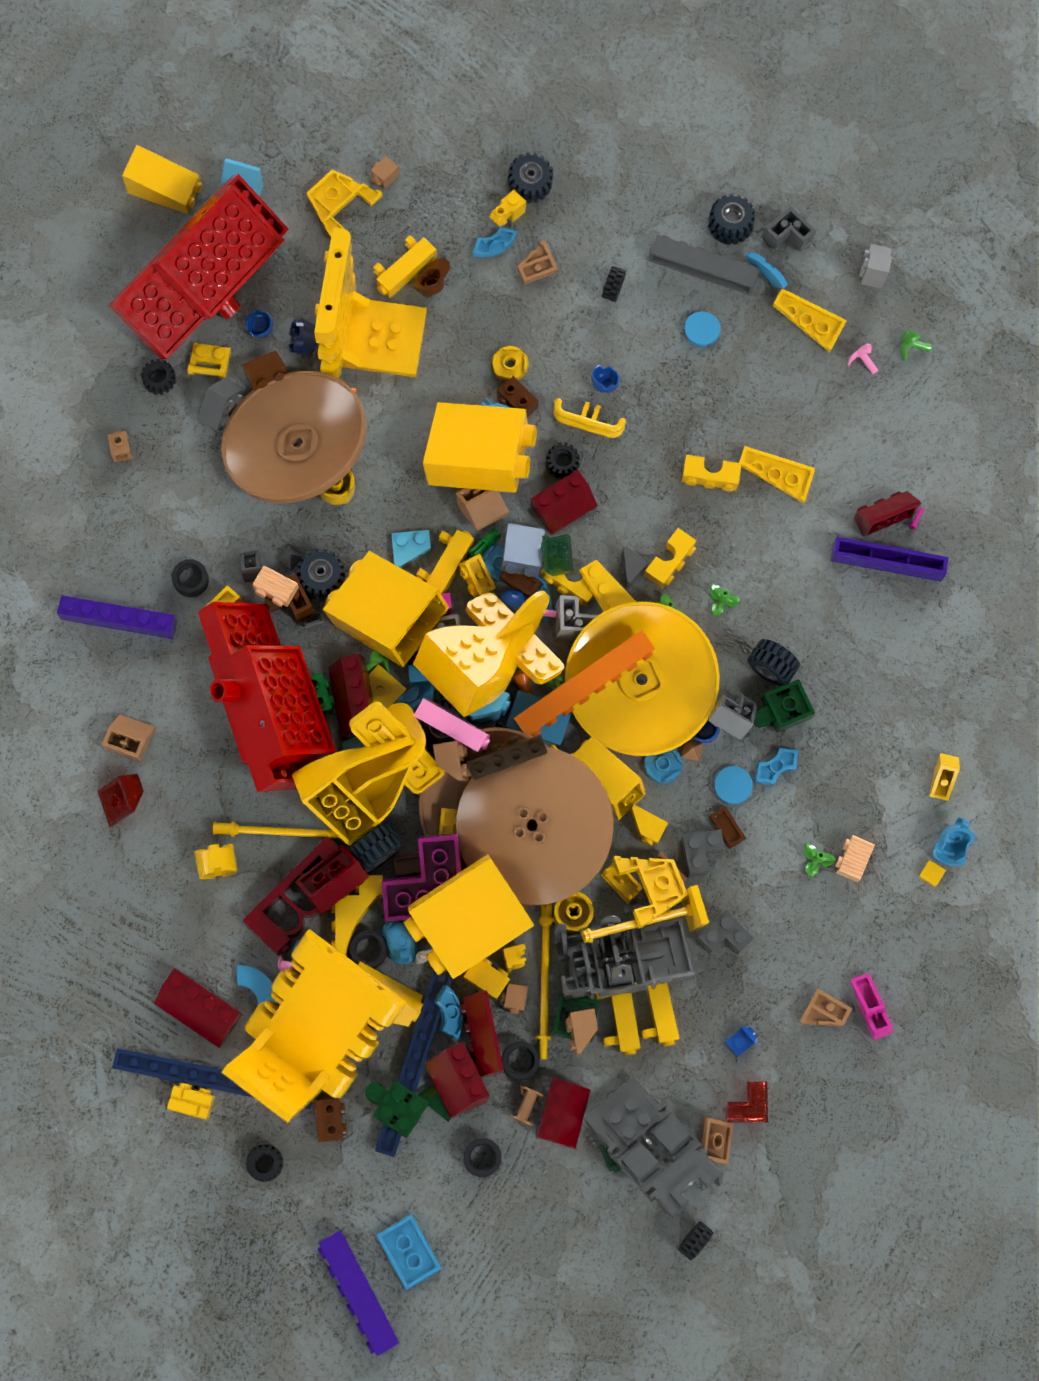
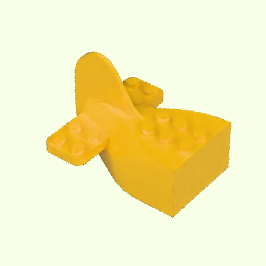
(477, 663)
(361, 785)

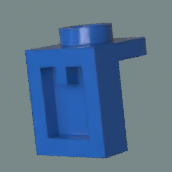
(741, 1040)

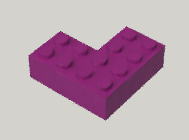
(438, 863)

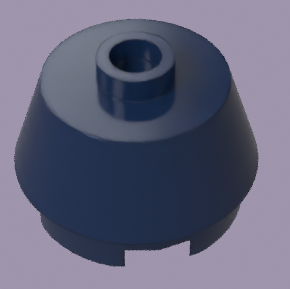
(302, 337)

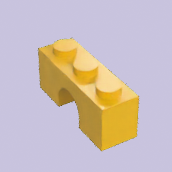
(695, 473)
(661, 571)
(570, 588)

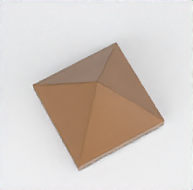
(692, 750)

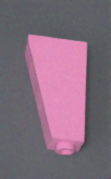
(452, 725)

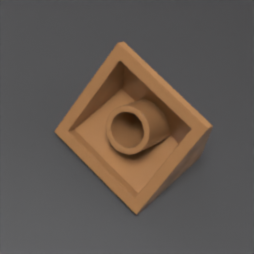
(716, 1139)

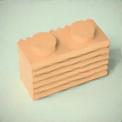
(275, 586)
(854, 858)

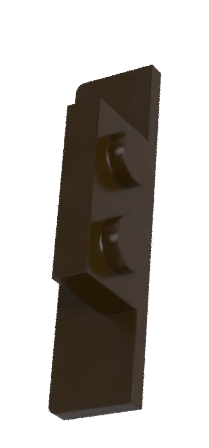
(506, 755)

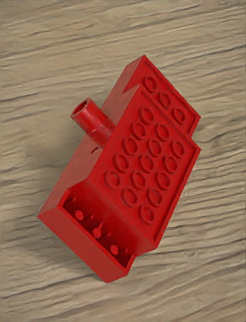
(200, 268)
(264, 694)

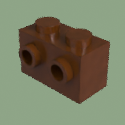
(264, 370)
(515, 395)
(329, 1120)

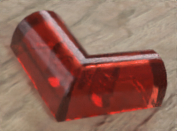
(755, 1108)

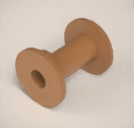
(526, 1105)

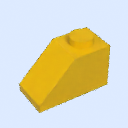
(944, 776)
(648, 825)

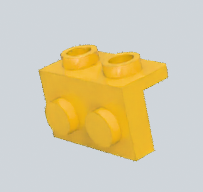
(476, 575)

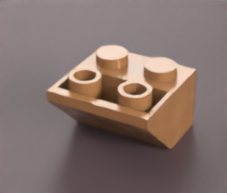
(481, 506)
(128, 738)
(453, 759)
(582, 1028)

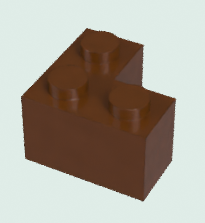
(299, 604)

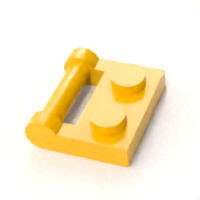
(212, 356)

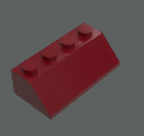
(350, 690)
(197, 1008)
(483, 1034)

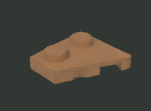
(537, 265)
(825, 1011)

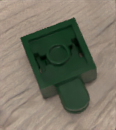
(786, 709)
(565, 1007)
(396, 1106)

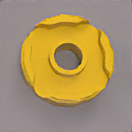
(509, 353)

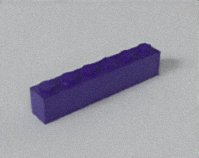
(889, 559)
(117, 617)
(358, 1292)

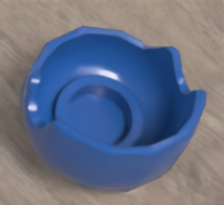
(259, 324)
(605, 379)
(513, 599)
(707, 733)

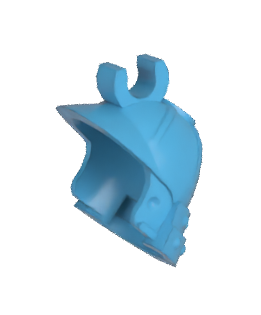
(953, 843)
(400, 943)

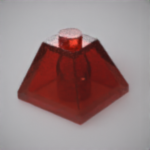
(120, 797)

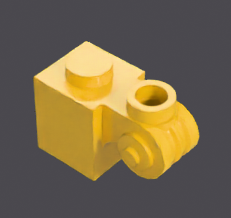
(511, 208)

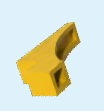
(352, 909)

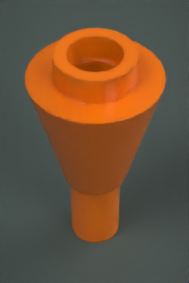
(522, 681)

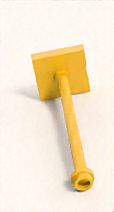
(692, 908)

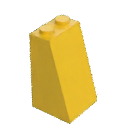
(161, 181)
(619, 781)
(413, 1006)

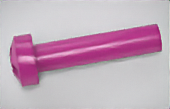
(913, 525)

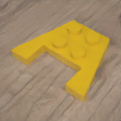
(334, 193)
(660, 882)

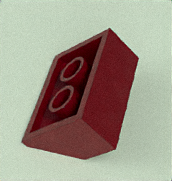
(564, 502)
(886, 512)
(332, 879)
(457, 1080)
(563, 1113)

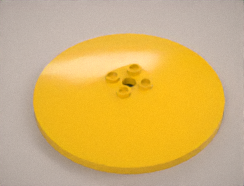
(678, 687)

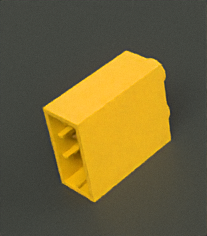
(478, 447)
(385, 608)
(467, 918)

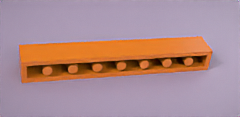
(584, 683)

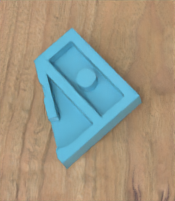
(409, 546)

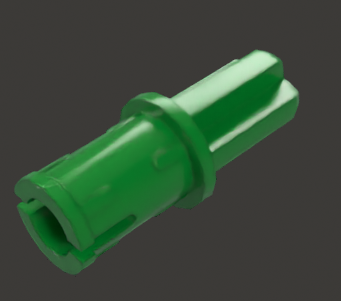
(484, 543)

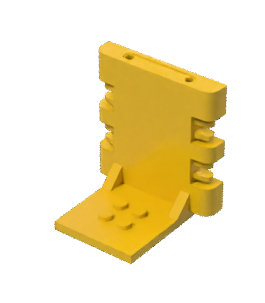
(361, 330)
(318, 1024)

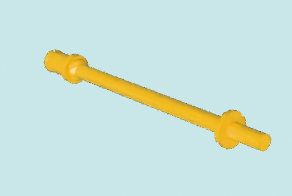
(234, 829)
(546, 921)

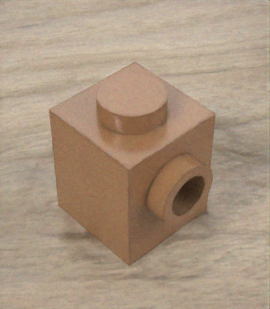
(384, 172)
(119, 446)
(514, 998)

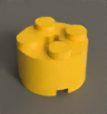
(340, 493)
(216, 861)
(584, 912)

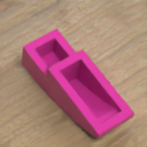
(871, 1006)

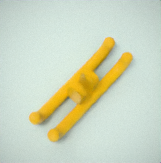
(587, 424)

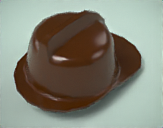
(432, 277)

